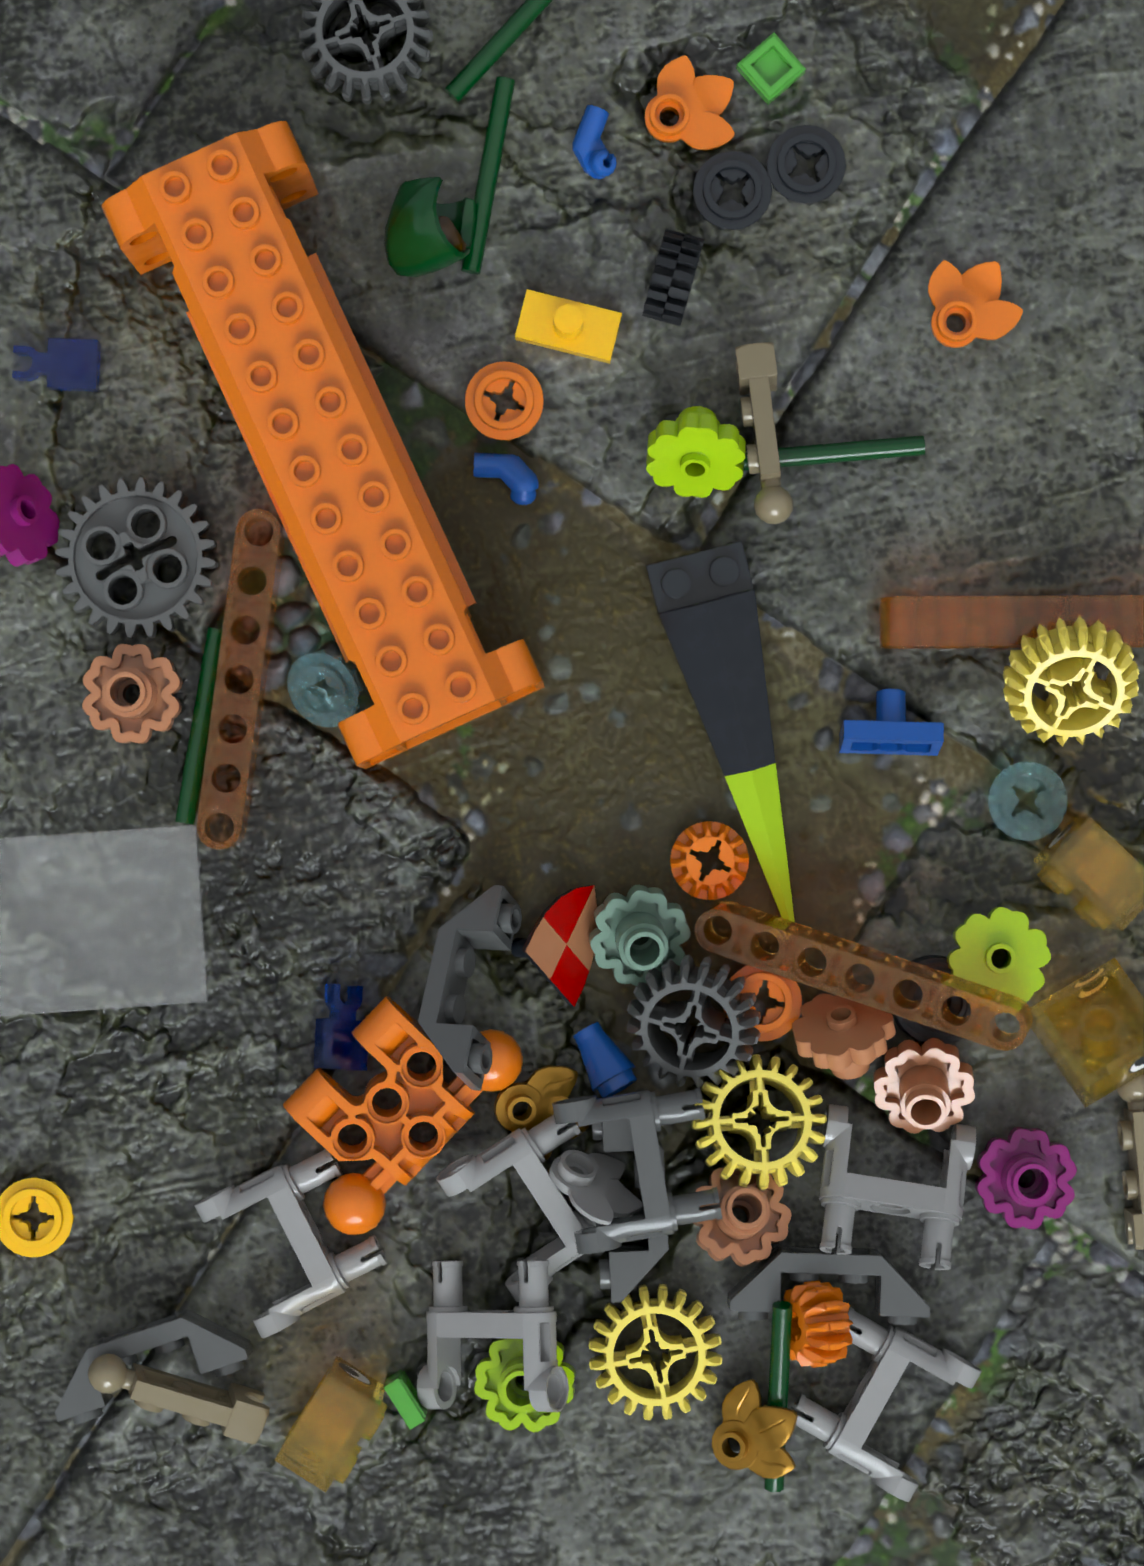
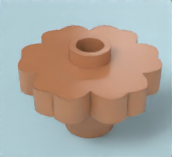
(108, 685)
(842, 1034)
(924, 1085)
(747, 1241)

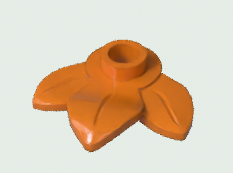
(695, 102)
(972, 299)

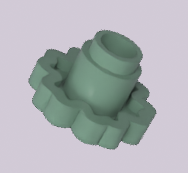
(638, 915)

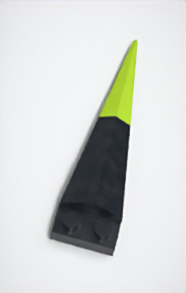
(715, 636)

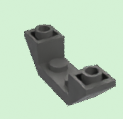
(483, 924)
(631, 1261)
(762, 1286)
(212, 1346)

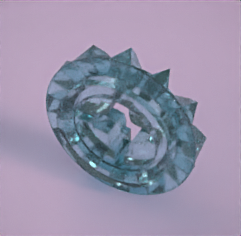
(313, 701)
(1050, 802)

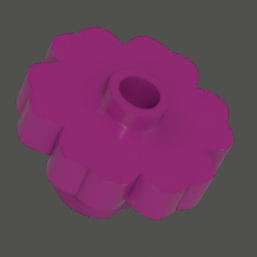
(25, 517)
(1004, 1164)

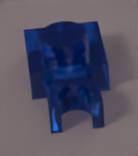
(68, 364)
(334, 1040)

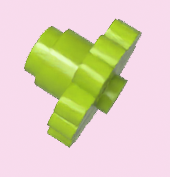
(695, 453)
(1000, 930)
(507, 1398)

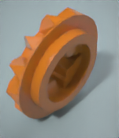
(494, 380)
(701, 838)
(776, 1020)

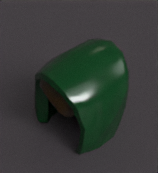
(426, 234)

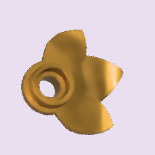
(539, 1091)
(758, 1430)

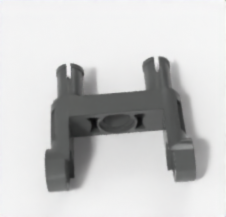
(661, 1209)

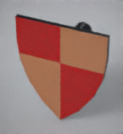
(561, 942)

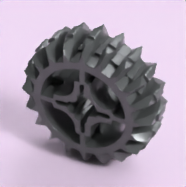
(349, 43)
(654, 1017)

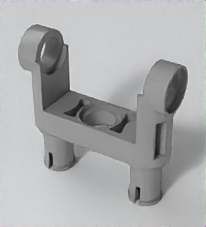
(526, 1153)
(849, 1192)
(327, 1272)
(531, 1321)
(846, 1432)

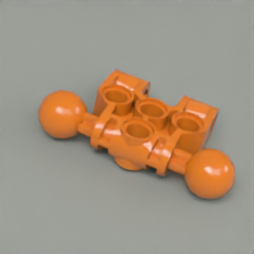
(324, 1107)

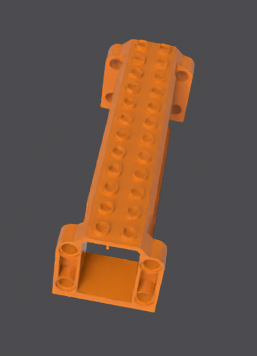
(320, 437)

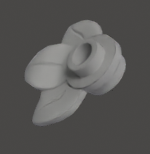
(594, 1185)

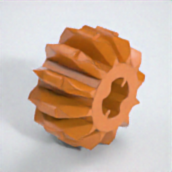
(818, 1324)

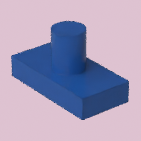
(890, 731)

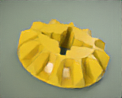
(17, 1233)

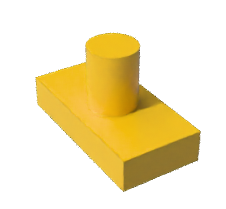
(568, 326)

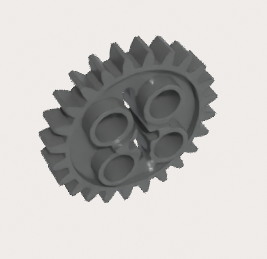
(118, 517)

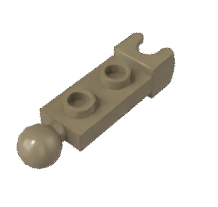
(758, 378)
(1131, 1138)
(236, 1410)

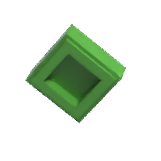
(771, 68)
(405, 1398)

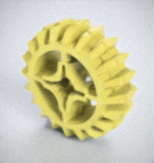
(1064, 665)
(760, 1145)
(678, 1347)

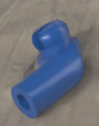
(590, 148)
(512, 471)

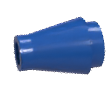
(604, 1062)

